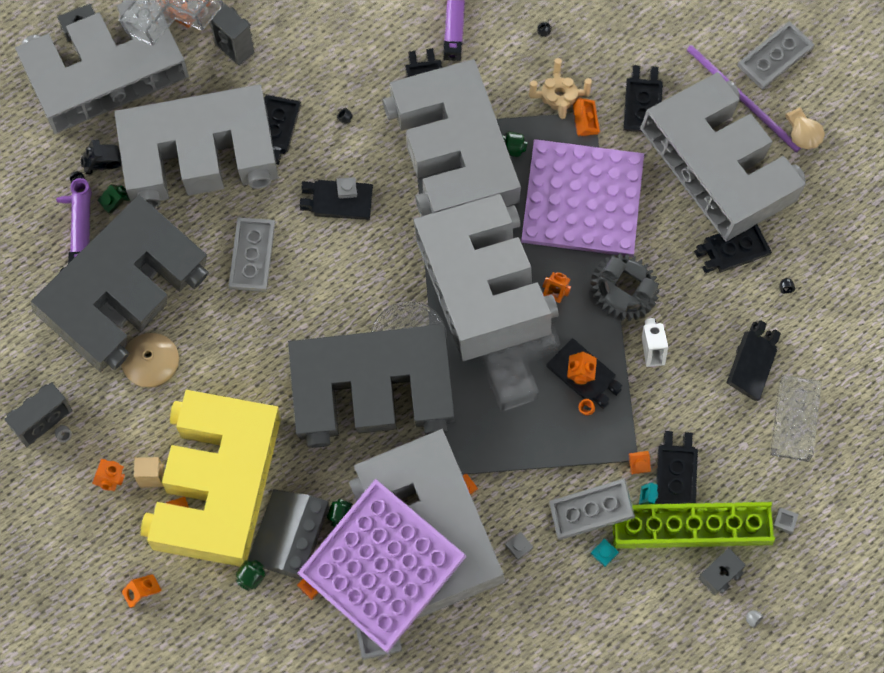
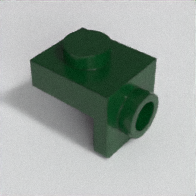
(113, 197)

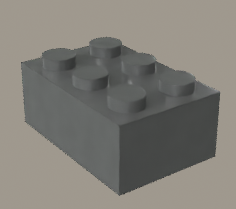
(232, 34)
(38, 414)

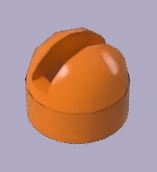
(588, 403)

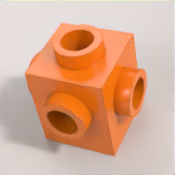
(557, 285)
(581, 368)
(108, 475)

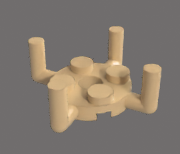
(559, 84)

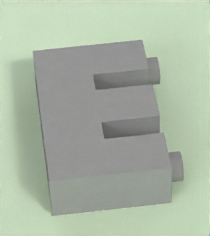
(103, 77)
(194, 133)
(463, 139)
(715, 163)
(483, 277)
(445, 503)

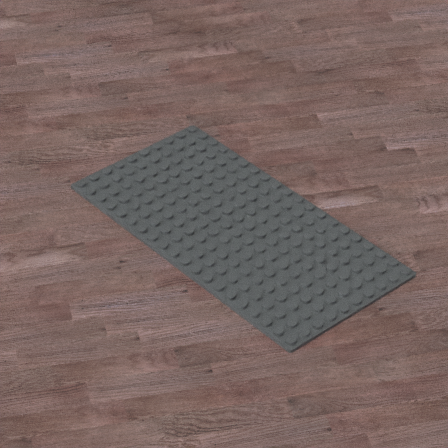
(552, 428)

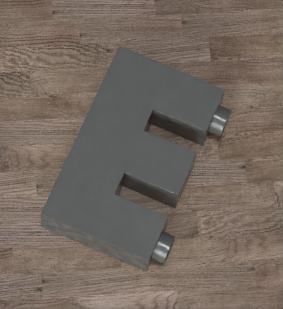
(111, 274)
(370, 367)

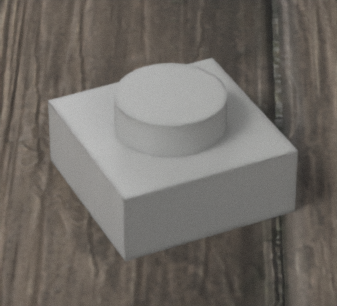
(346, 187)
(785, 520)
(519, 546)

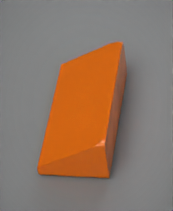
(586, 117)

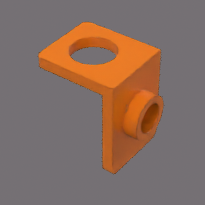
(141, 588)

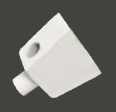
(654, 343)

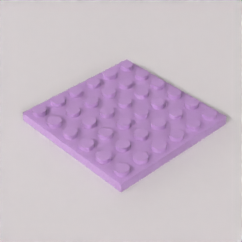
(583, 198)
(382, 565)

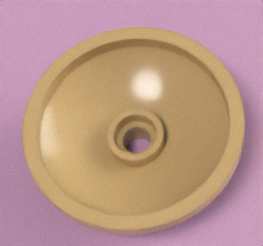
(155, 369)

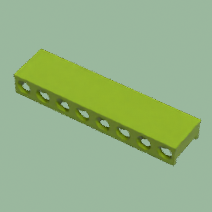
(696, 525)

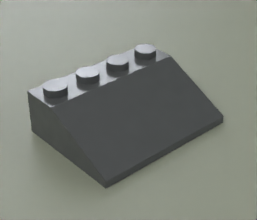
(289, 532)

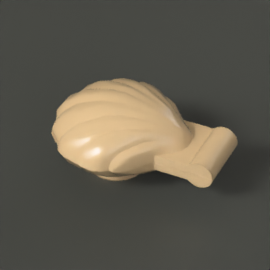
(805, 131)

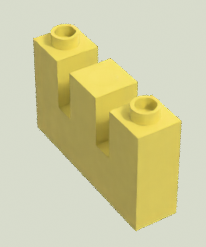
(227, 481)

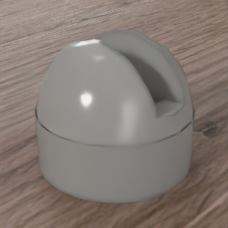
(59, 436)
(754, 618)

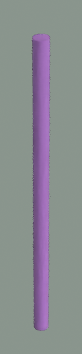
(752, 106)

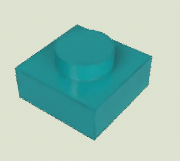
(648, 494)
(604, 552)

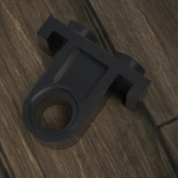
(100, 157)

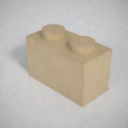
(148, 472)

